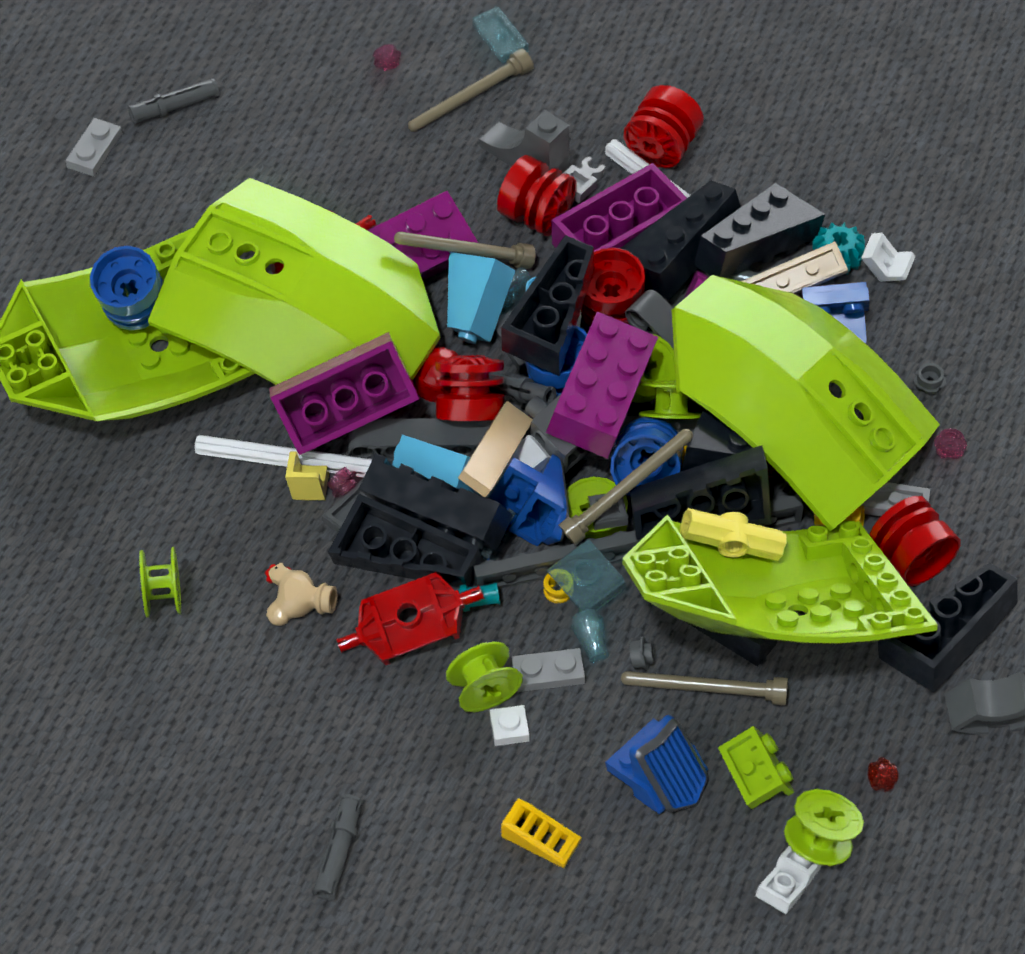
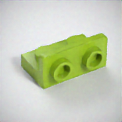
(756, 767)

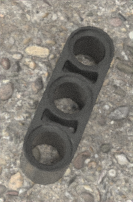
(652, 315)

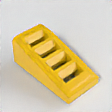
(522, 838)

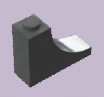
(543, 139)

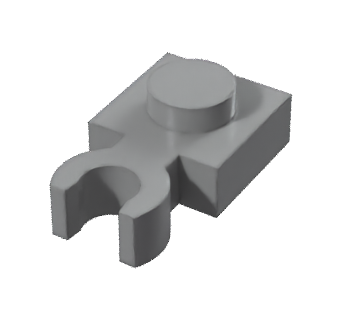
(585, 177)

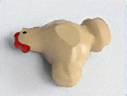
(297, 595)

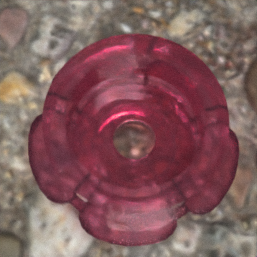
(387, 57)
(952, 437)
(342, 481)

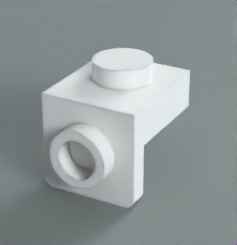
(885, 260)

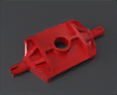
(437, 617)

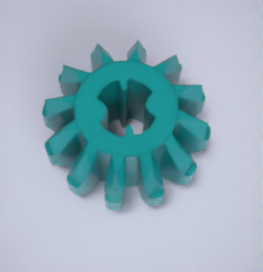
(848, 241)

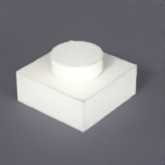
(509, 725)

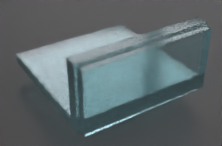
(587, 577)

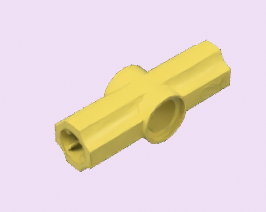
(733, 534)

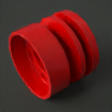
(663, 126)
(535, 194)
(614, 284)
(469, 388)
(915, 540)

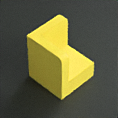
(306, 481)

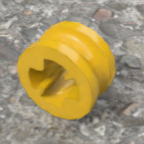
(552, 595)

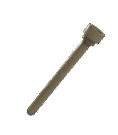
(519, 63)
(519, 255)
(577, 526)
(772, 690)

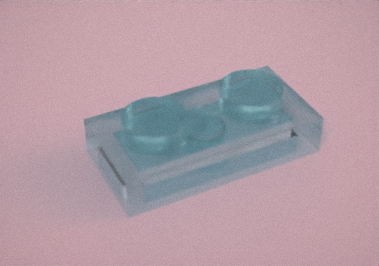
(499, 33)

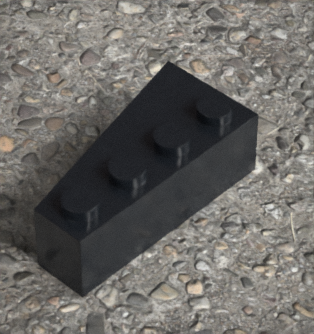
(963, 622)

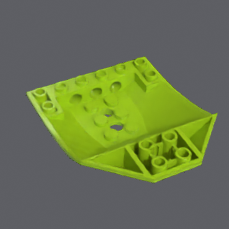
(329, 298)
(75, 362)
(766, 372)
(831, 576)

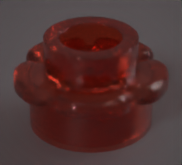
(882, 774)

